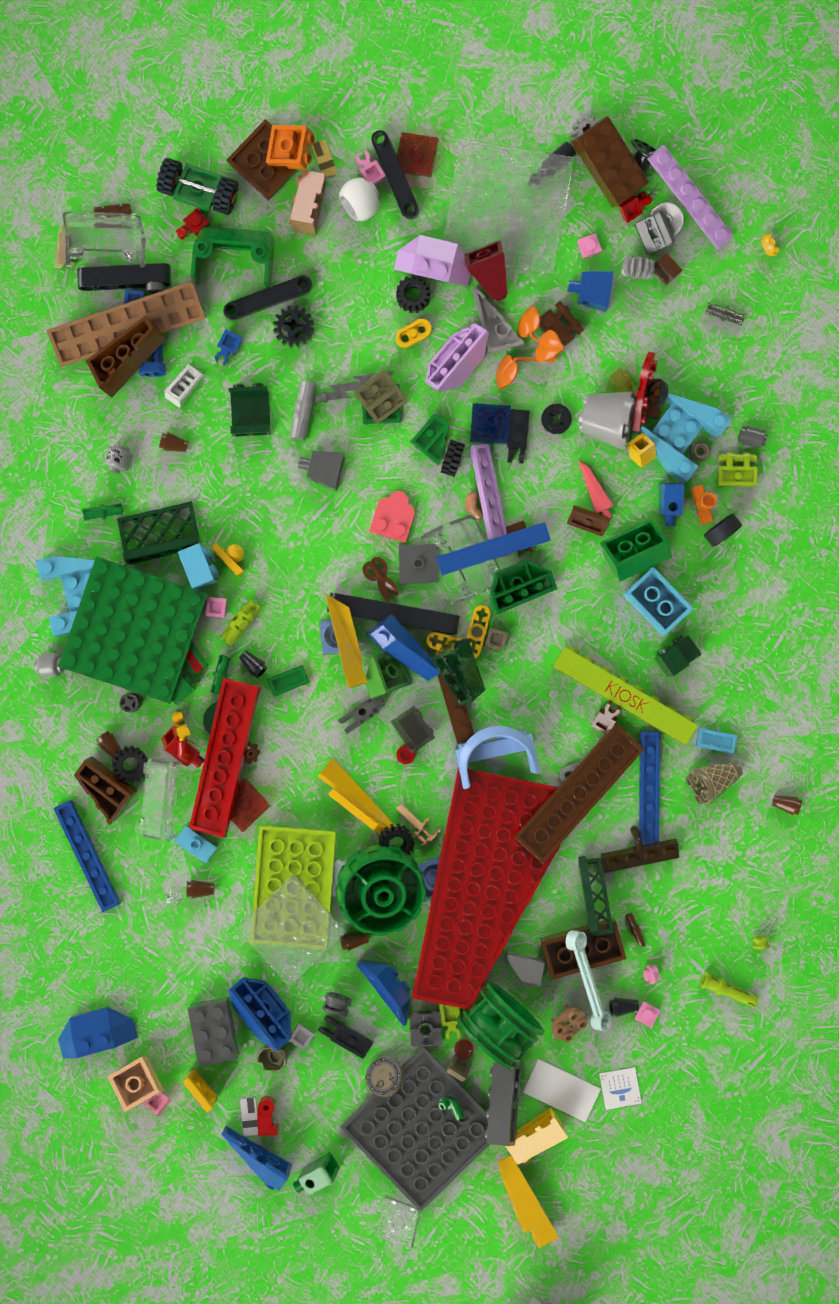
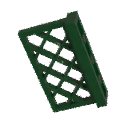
(158, 549)

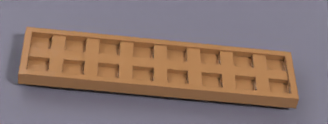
(91, 333)

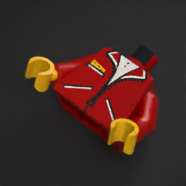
(180, 745)

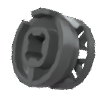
(336, 1004)

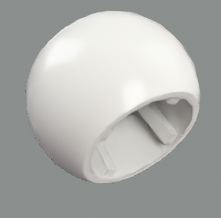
(359, 198)

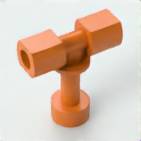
(704, 503)

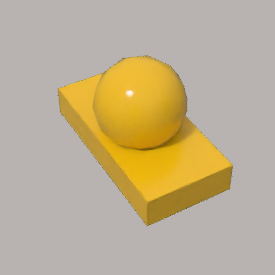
(231, 557)

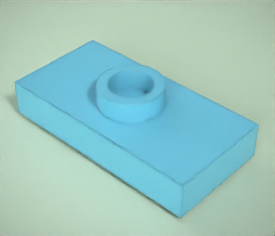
(716, 740)
(196, 844)

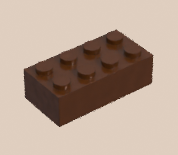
(610, 161)
(599, 950)

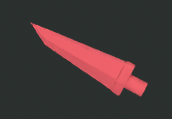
(598, 496)

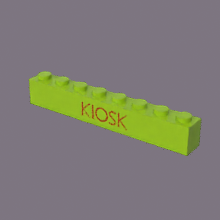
(624, 695)

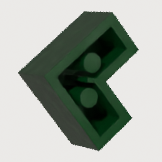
(678, 656)

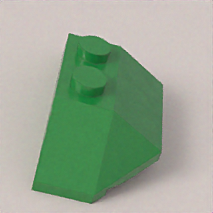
(519, 585)

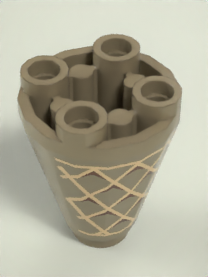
(713, 780)

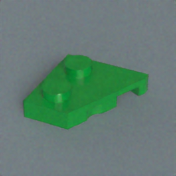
(432, 438)

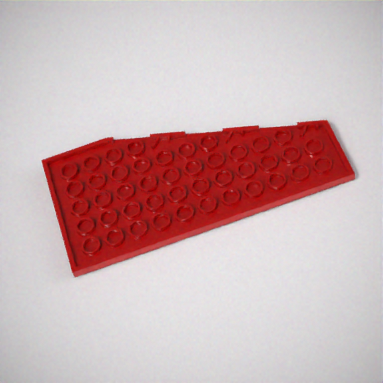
(478, 885)

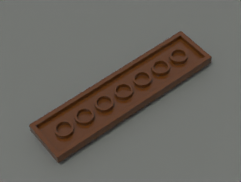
(578, 793)

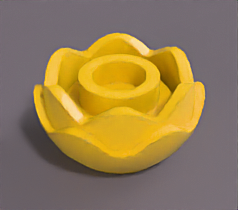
(769, 245)

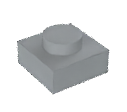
(301, 1036)

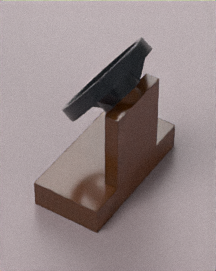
(657, 394)

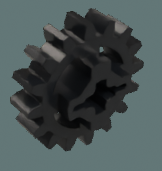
(286, 325)

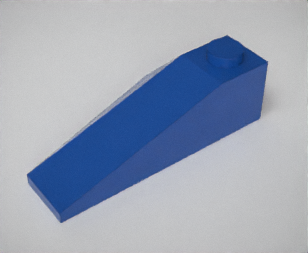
(397, 642)
(265, 1164)

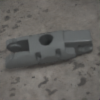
(371, 708)

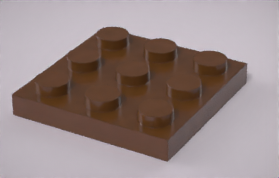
(251, 164)

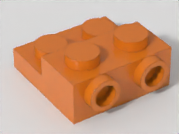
(290, 146)

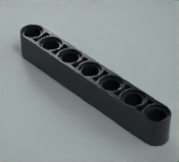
(404, 614)

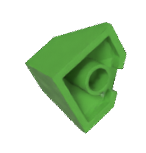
(385, 675)

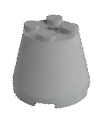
(609, 417)

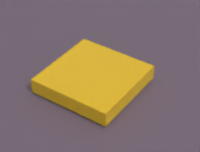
(200, 1090)

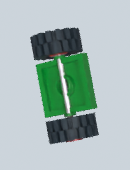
(197, 186)

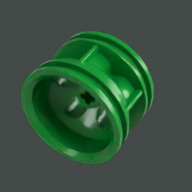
(500, 1026)

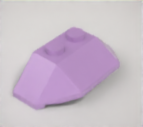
(434, 260)
(457, 358)

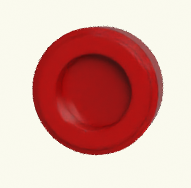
(404, 755)

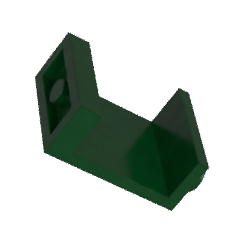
(250, 410)

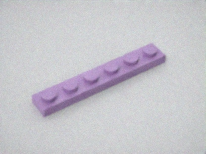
(690, 197)
(488, 492)

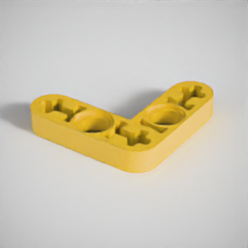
(474, 617)

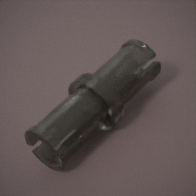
(725, 314)

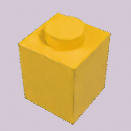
(642, 450)

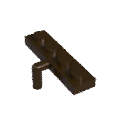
(639, 854)

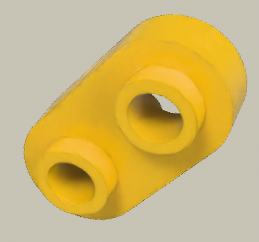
(411, 331)

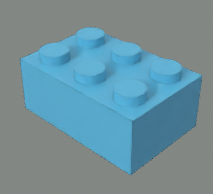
(657, 601)

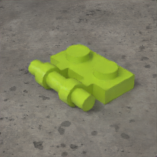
(737, 475)

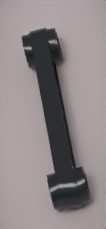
(395, 174)
(267, 298)

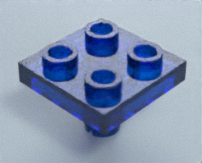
(490, 423)

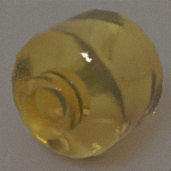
(622, 381)

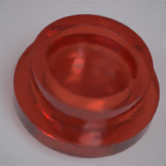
(463, 1049)

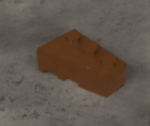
(104, 788)

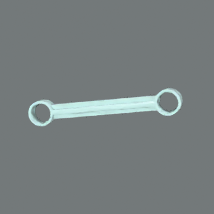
(577, 942)

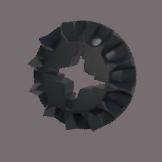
(554, 410)

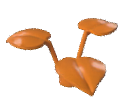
(546, 351)

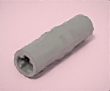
(302, 410)

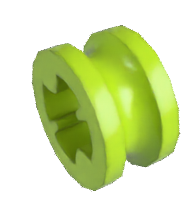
(761, 942)

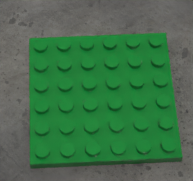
(133, 630)

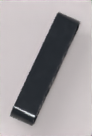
(122, 276)

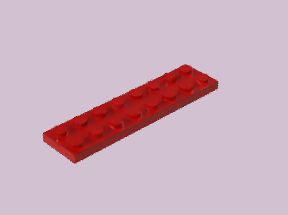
(224, 757)

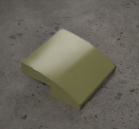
(380, 396)

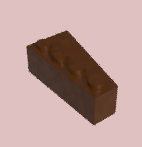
(124, 355)

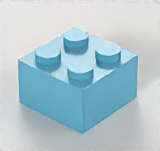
(198, 566)

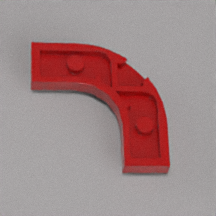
(641, 401)

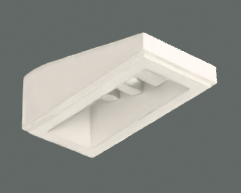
(183, 396)

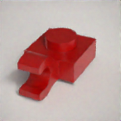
(633, 206)
(193, 224)

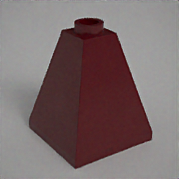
(489, 269)

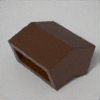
(666, 269)

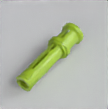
(720, 987)

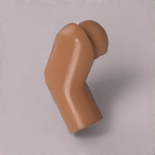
(471, 505)

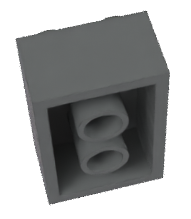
(213, 1031)

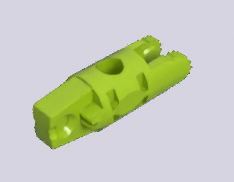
(240, 622)

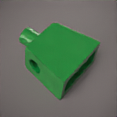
(317, 1174)

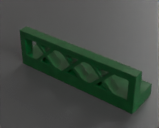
(589, 902)

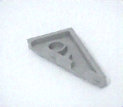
(500, 335)

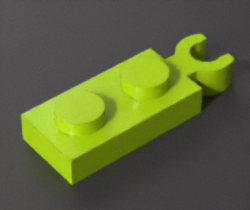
(448, 1018)

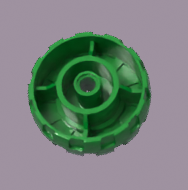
(380, 889)

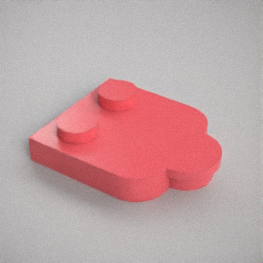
(393, 517)

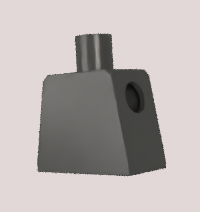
(323, 468)

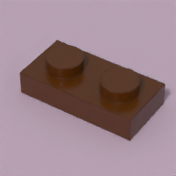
(588, 520)

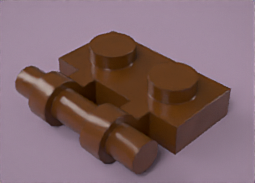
(551, 321)

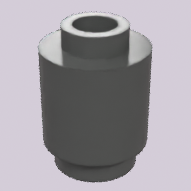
(752, 436)

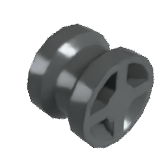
(127, 701)

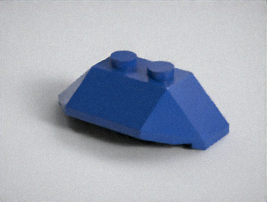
(388, 986)
(262, 1011)
(96, 1032)

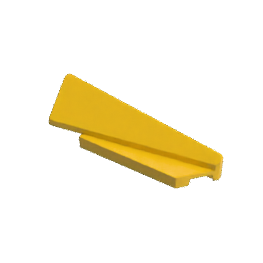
(347, 642)
(353, 798)
(525, 1204)

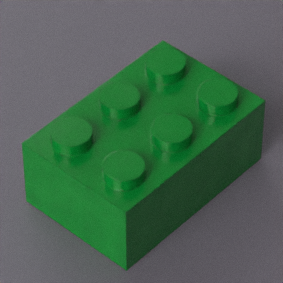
(636, 549)

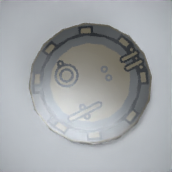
(384, 1076)

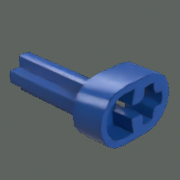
(156, 367)

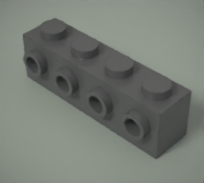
(503, 1105)

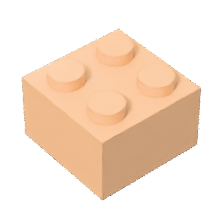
(135, 1083)

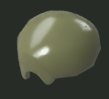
(271, 1059)

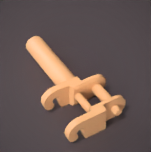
(417, 824)

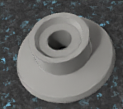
(674, 213)

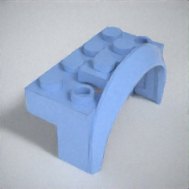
(507, 742)

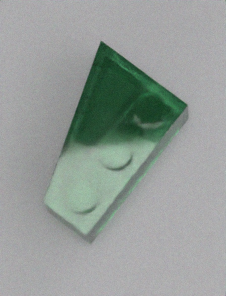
(459, 670)

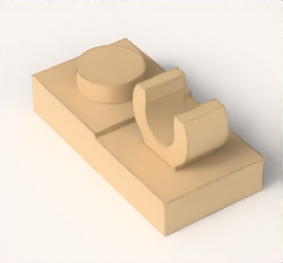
(60, 259)

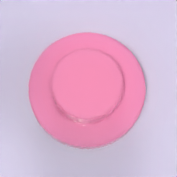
(651, 974)

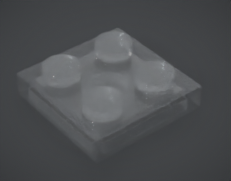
(398, 1222)

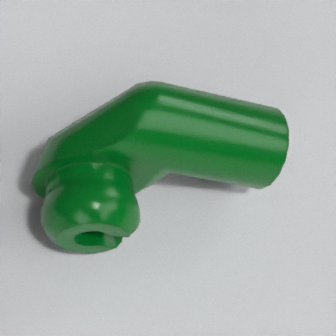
(451, 1104)

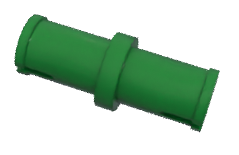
(102, 511)
(220, 673)

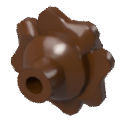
(251, 753)

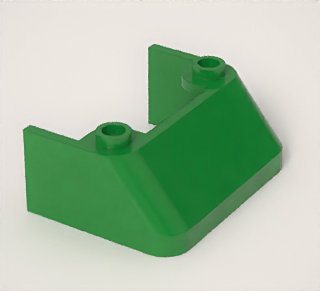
(258, 242)

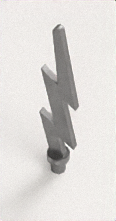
(341, 388)

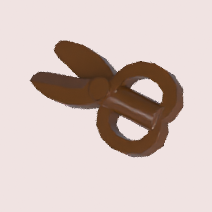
(383, 581)

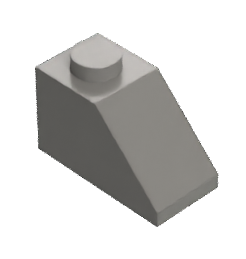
(527, 968)

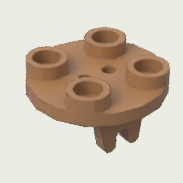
(569, 1023)

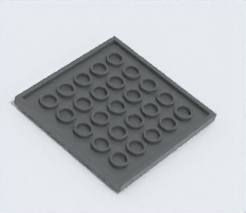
(413, 1138)

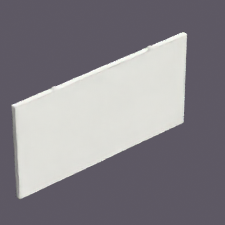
(561, 1090)

